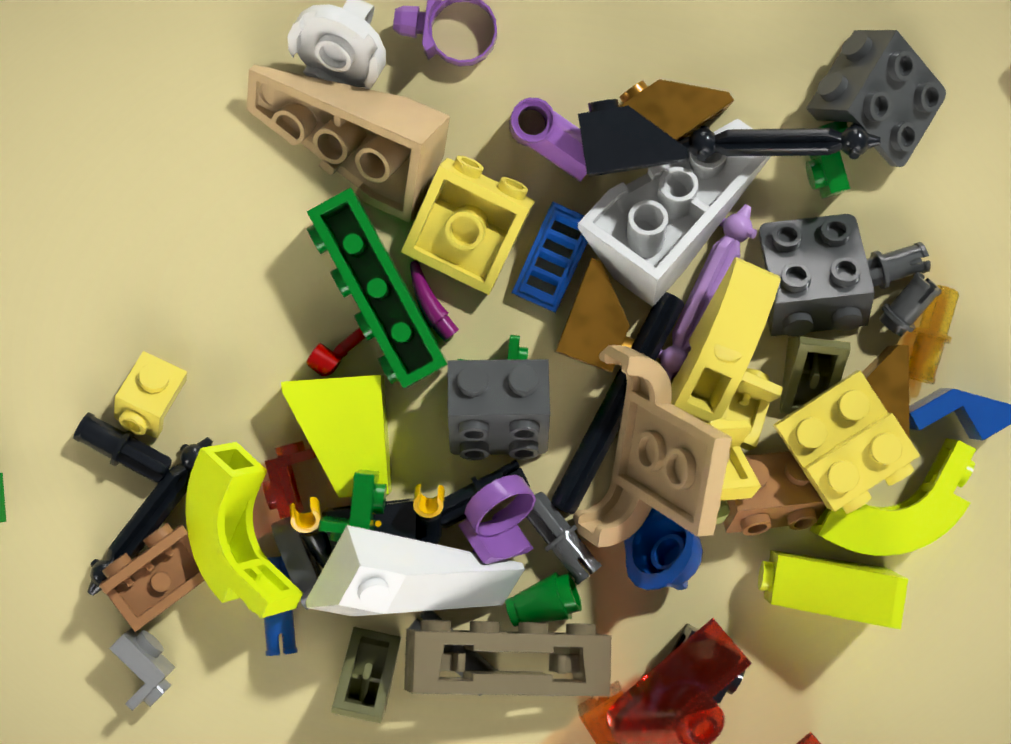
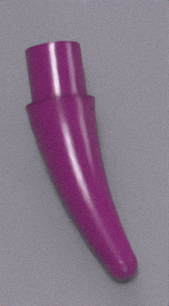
(431, 308)

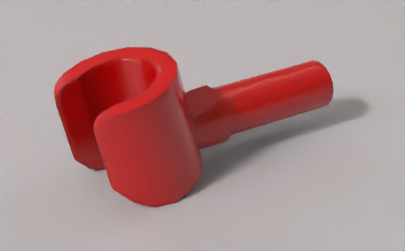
(326, 361)

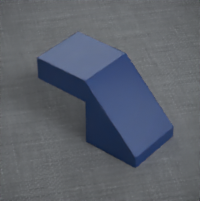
(977, 414)

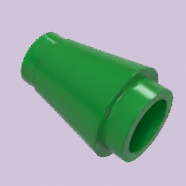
(545, 601)

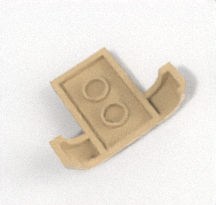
(660, 460)

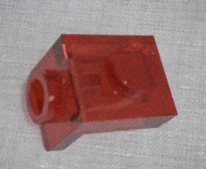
(282, 485)

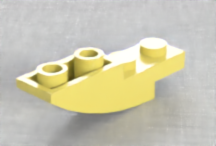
(725, 341)

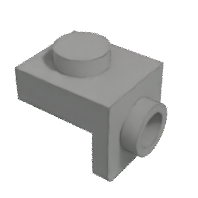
(144, 657)

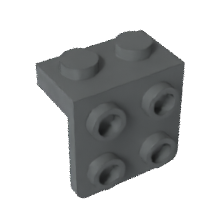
(881, 89)
(820, 272)
(498, 408)

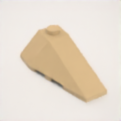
(366, 135)

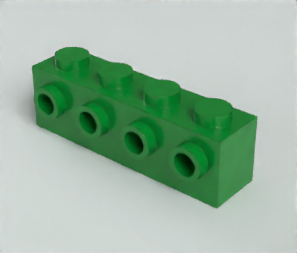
(377, 287)

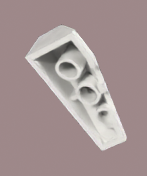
(664, 218)
(402, 575)

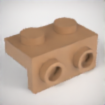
(781, 501)
(154, 578)

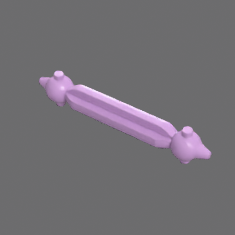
(736, 230)

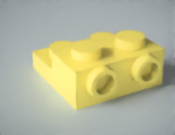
(468, 223)
(847, 443)

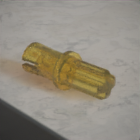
(932, 336)

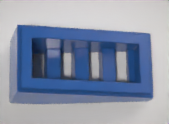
(522, 289)

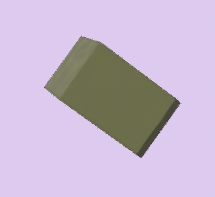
(811, 369)
(366, 675)

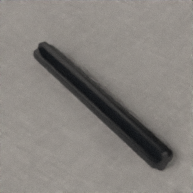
(609, 415)

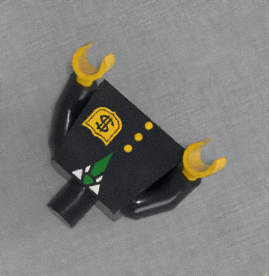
(409, 518)

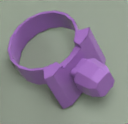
(411, 21)
(501, 536)

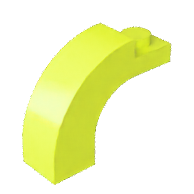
(912, 522)
(223, 533)

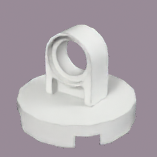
(339, 43)

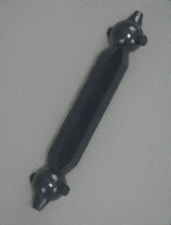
(780, 142)
(150, 514)

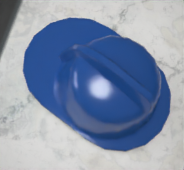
(662, 554)

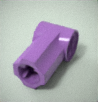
(559, 140)

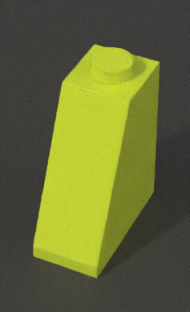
(344, 426)
(834, 588)

